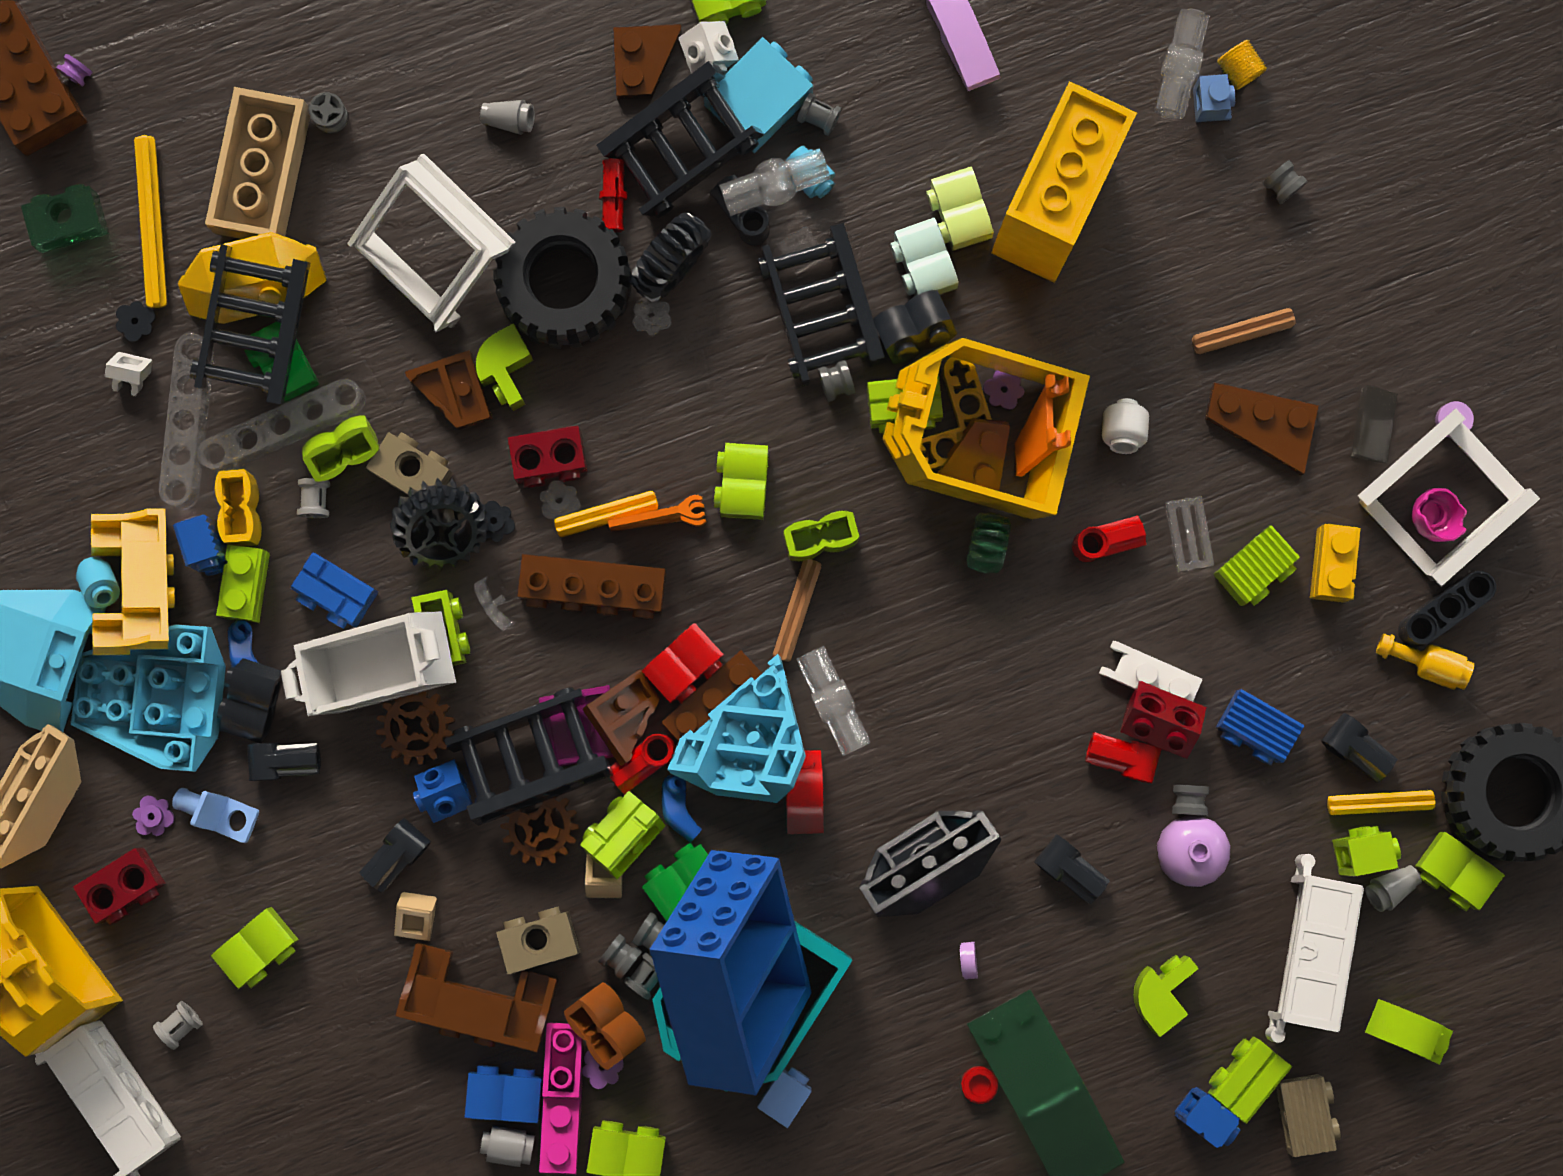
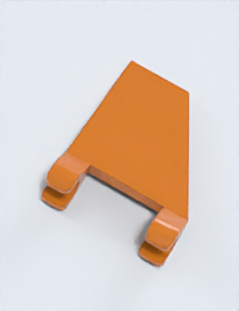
(1038, 435)
(678, 513)

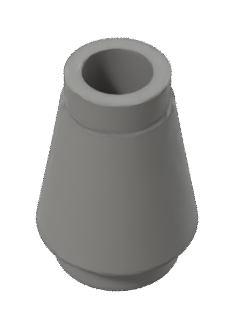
(509, 115)
(1390, 889)

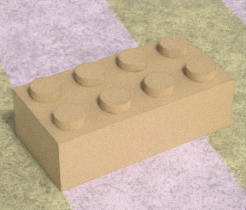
(258, 164)

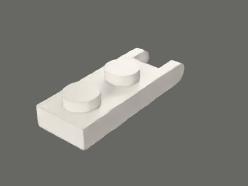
(1137, 667)

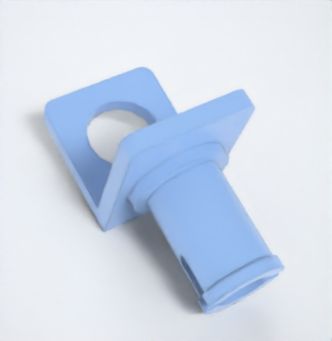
(214, 812)

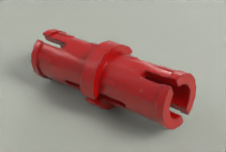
(613, 194)

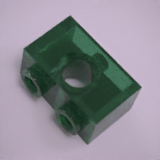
(85, 222)

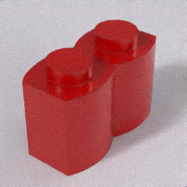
(683, 664)

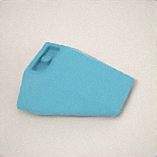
(41, 652)
(155, 700)

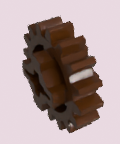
(405, 739)
(532, 842)

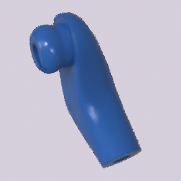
(240, 642)
(675, 810)

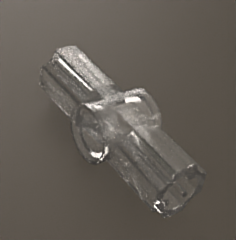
(1182, 63)
(775, 182)
(833, 700)

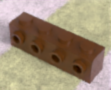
(591, 584)

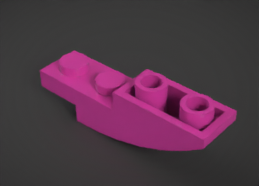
(561, 1100)

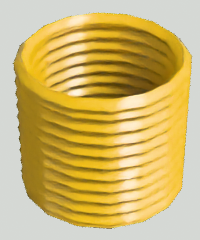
(1242, 64)

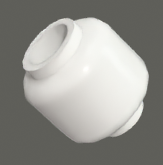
(1125, 426)

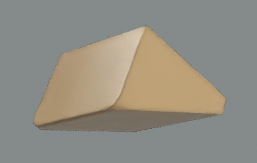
(600, 882)
(415, 916)

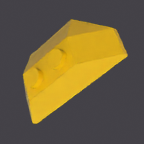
(263, 249)

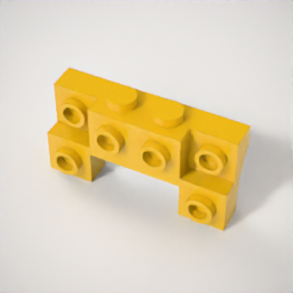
(144, 571)

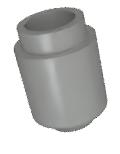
(507, 1146)

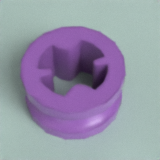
(74, 70)

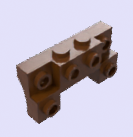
(472, 1010)

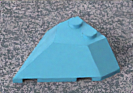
(748, 744)

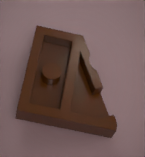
(641, 58)
(453, 389)
(979, 454)
(623, 714)

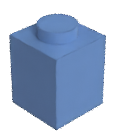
(785, 1096)

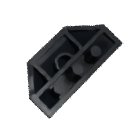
(929, 862)

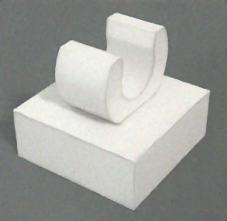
(128, 369)

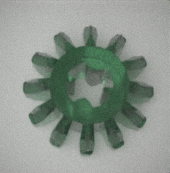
(988, 543)

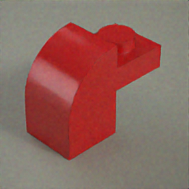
(806, 797)

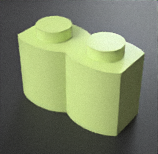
(960, 208)

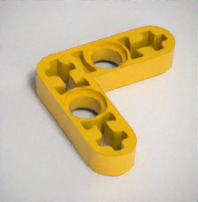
(952, 383)

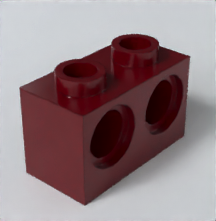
(547, 445)
(1163, 719)
(117, 879)

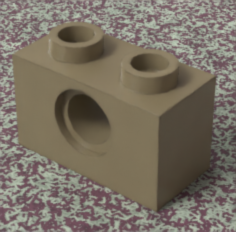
(393, 455)
(521, 955)

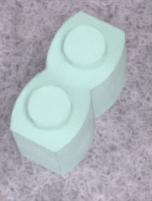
(924, 258)

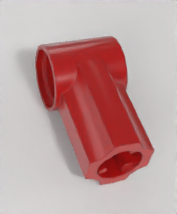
(1111, 538)
(1131, 758)
(641, 764)

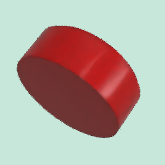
(979, 1084)

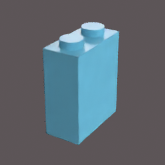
(764, 89)

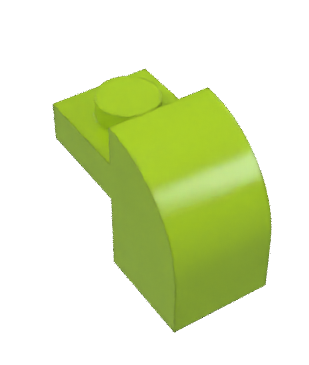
(497, 359)
(1153, 994)
(1409, 1031)

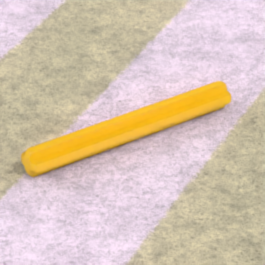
(150, 221)

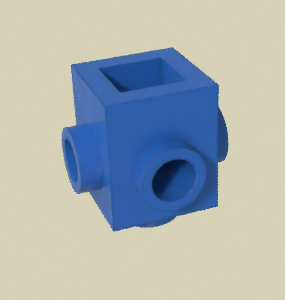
(442, 791)

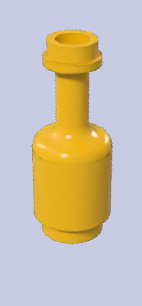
(1432, 664)

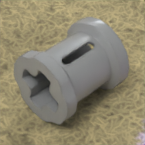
(313, 498)
(172, 1036)

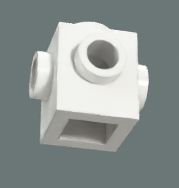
(708, 43)

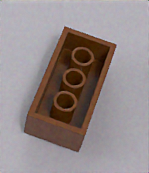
(33, 94)

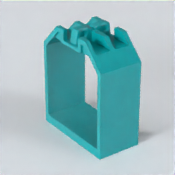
(813, 943)

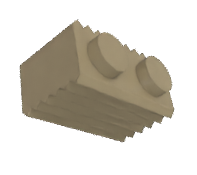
(1307, 1115)

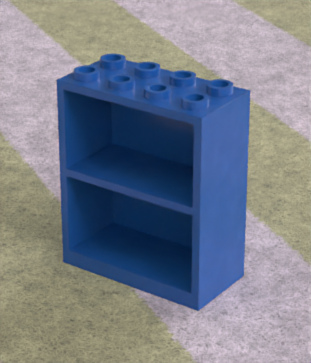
(732, 971)

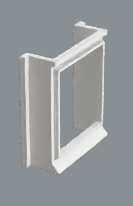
(459, 213)
(1518, 499)

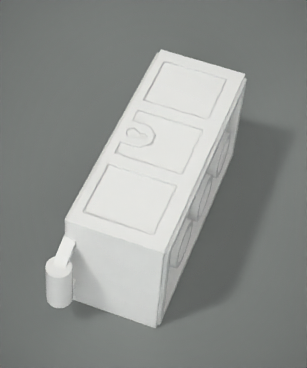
(371, 664)
(1317, 952)
(111, 1096)

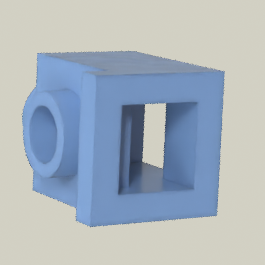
(1213, 98)

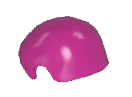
(1439, 515)

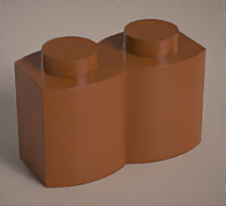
(605, 1026)

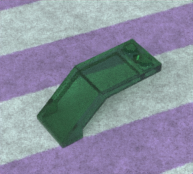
(1045, 1089)

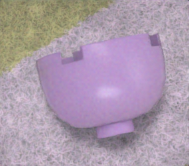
(1193, 851)

